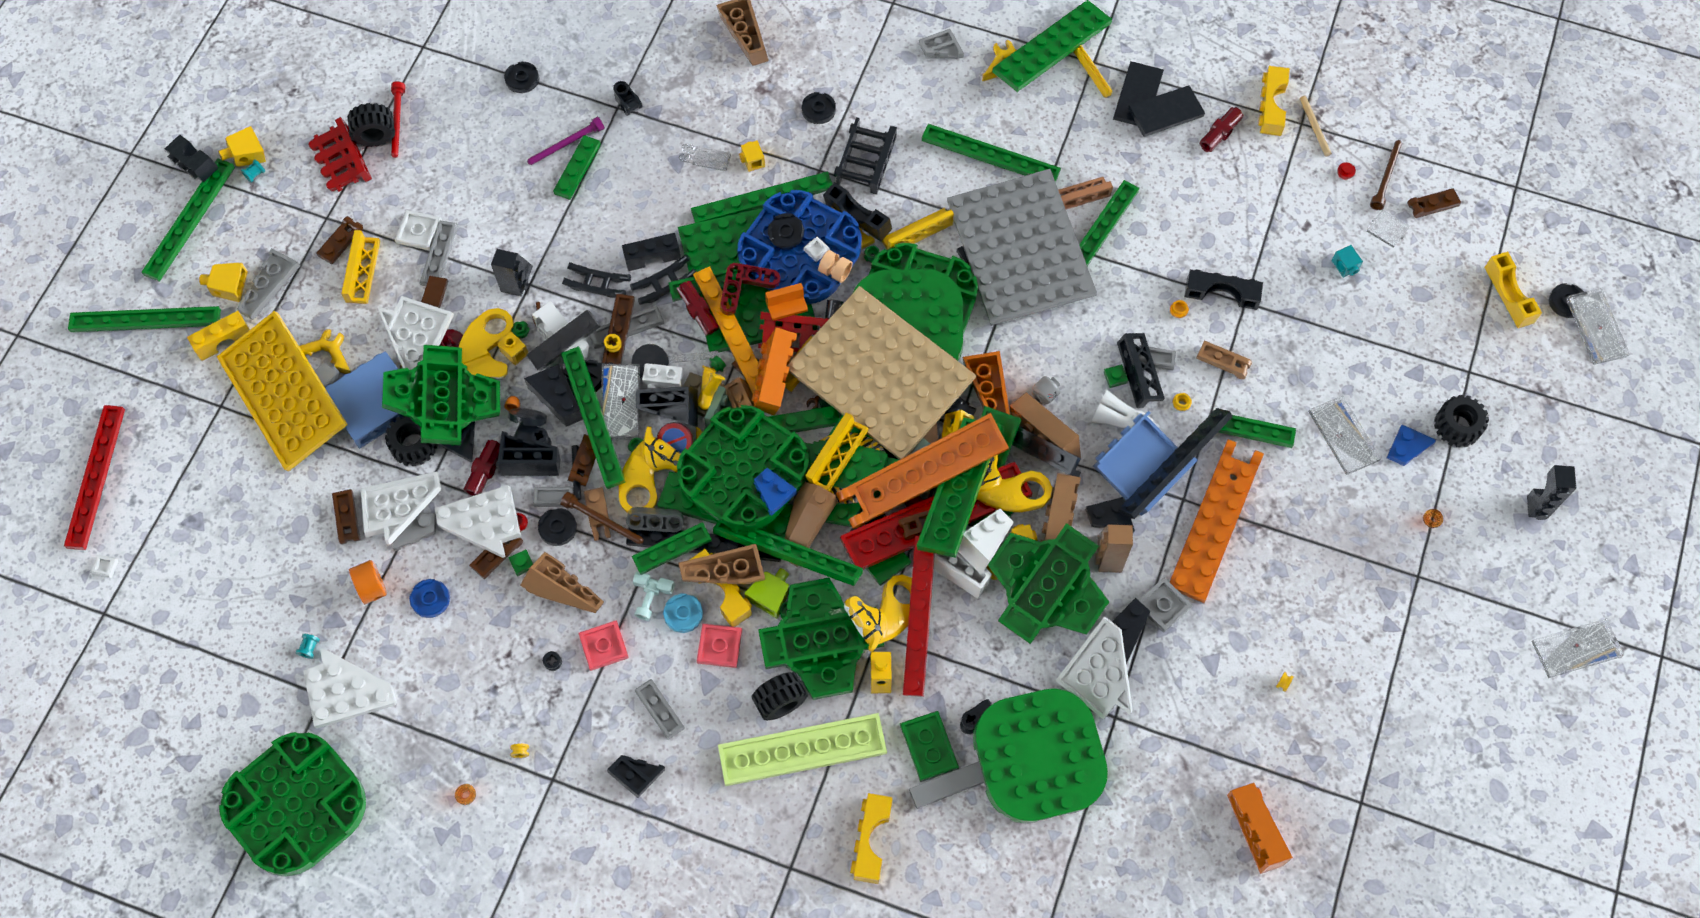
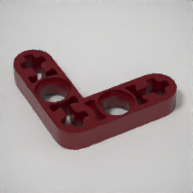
(742, 277)

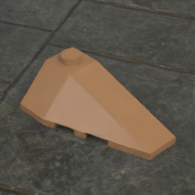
(809, 514)
(726, 567)
(550, 581)

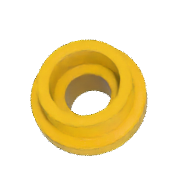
(1182, 397)

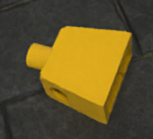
(243, 148)
(225, 280)
(880, 671)

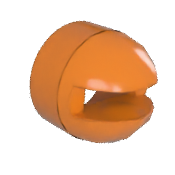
(511, 403)

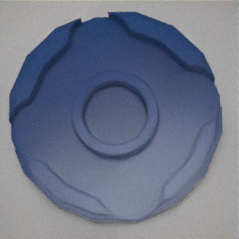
(429, 598)

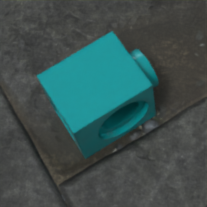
(1347, 261)

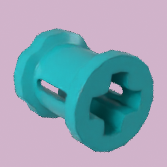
(253, 170)
(307, 646)

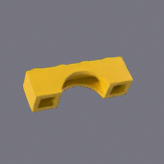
(1273, 118)
(1503, 276)
(734, 607)
(868, 864)

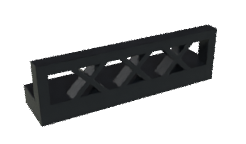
(1133, 367)
(1047, 452)

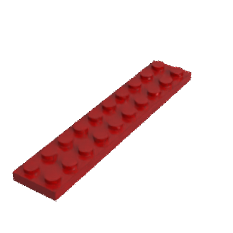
(885, 537)

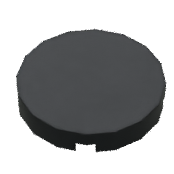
(521, 77)
(818, 108)
(786, 231)
(1558, 300)
(649, 354)
(527, 416)
(557, 527)

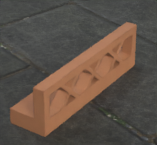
(1087, 194)

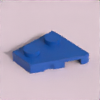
(1408, 445)
(773, 490)

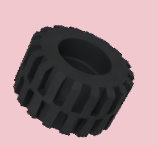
(371, 124)
(1470, 411)
(407, 454)
(779, 696)

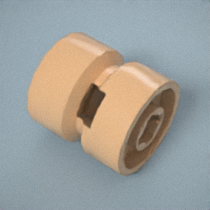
(836, 266)

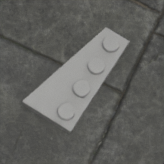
(271, 279)

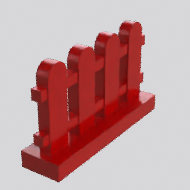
(346, 161)
(788, 325)

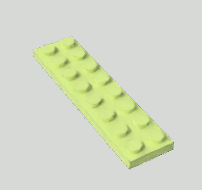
(802, 749)

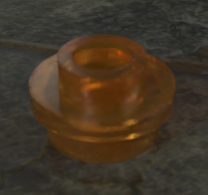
(1436, 514)
(462, 789)

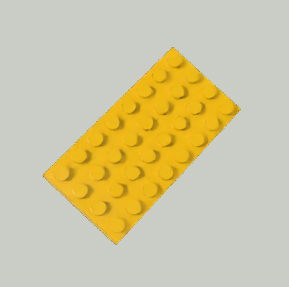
(281, 391)

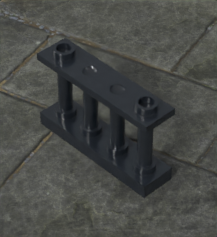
(878, 166)

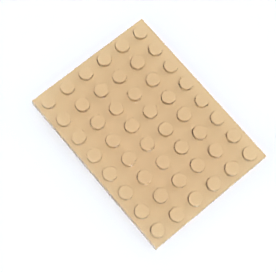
(881, 372)

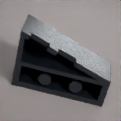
(511, 272)
(555, 393)
(671, 402)
(527, 458)
(1131, 623)

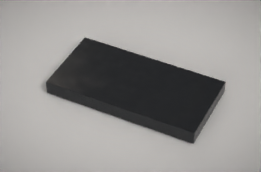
(1139, 84)
(1166, 110)

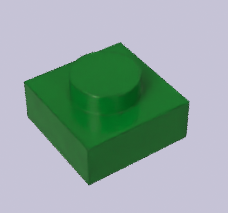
(1115, 376)
(521, 562)

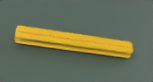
(1093, 72)

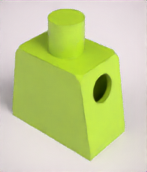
(769, 593)

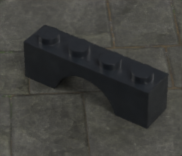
(872, 222)
(1245, 291)
(563, 339)
(1559, 486)

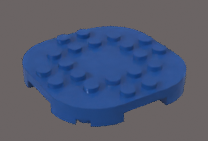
(794, 265)

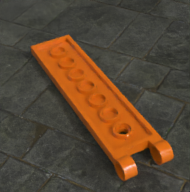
(925, 469)
(1214, 524)

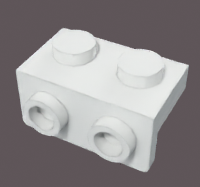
(661, 376)

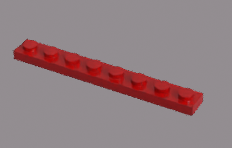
(94, 477)
(918, 622)

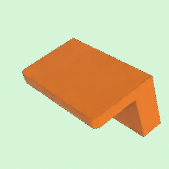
(786, 301)

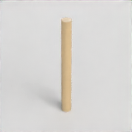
(1315, 126)

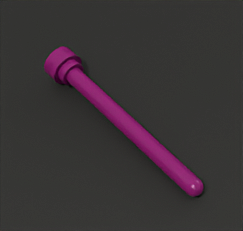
(595, 125)

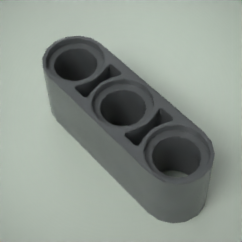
(663, 514)

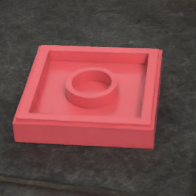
(603, 645)
(719, 645)

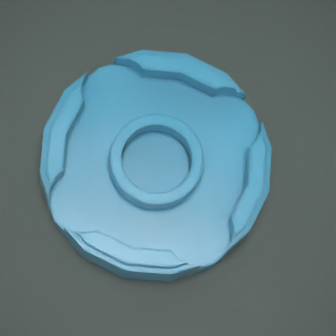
(683, 613)

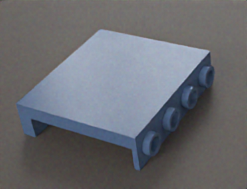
(360, 400)
(1137, 457)

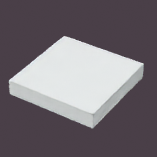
(417, 230)

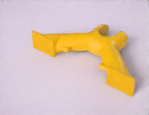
(1000, 56)
(332, 347)
(709, 385)

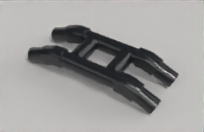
(589, 274)
(654, 296)

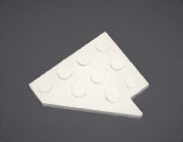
(414, 326)
(395, 504)
(482, 519)
(1100, 671)
(344, 691)

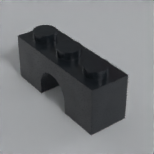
(188, 158)
(639, 252)

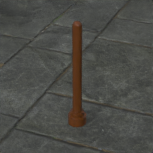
(1378, 201)
(570, 501)

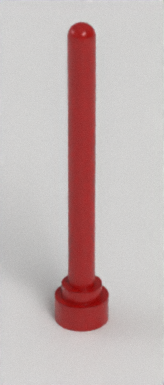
(397, 90)

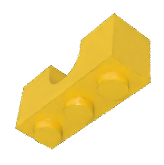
(206, 340)

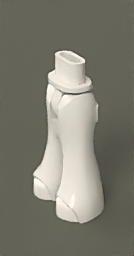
(1116, 412)

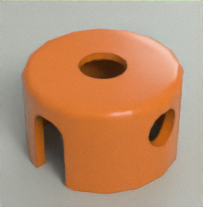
(367, 582)

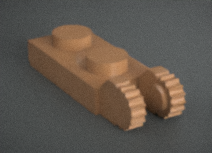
(596, 501)

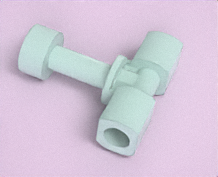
(651, 587)

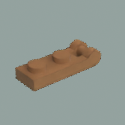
(1224, 359)

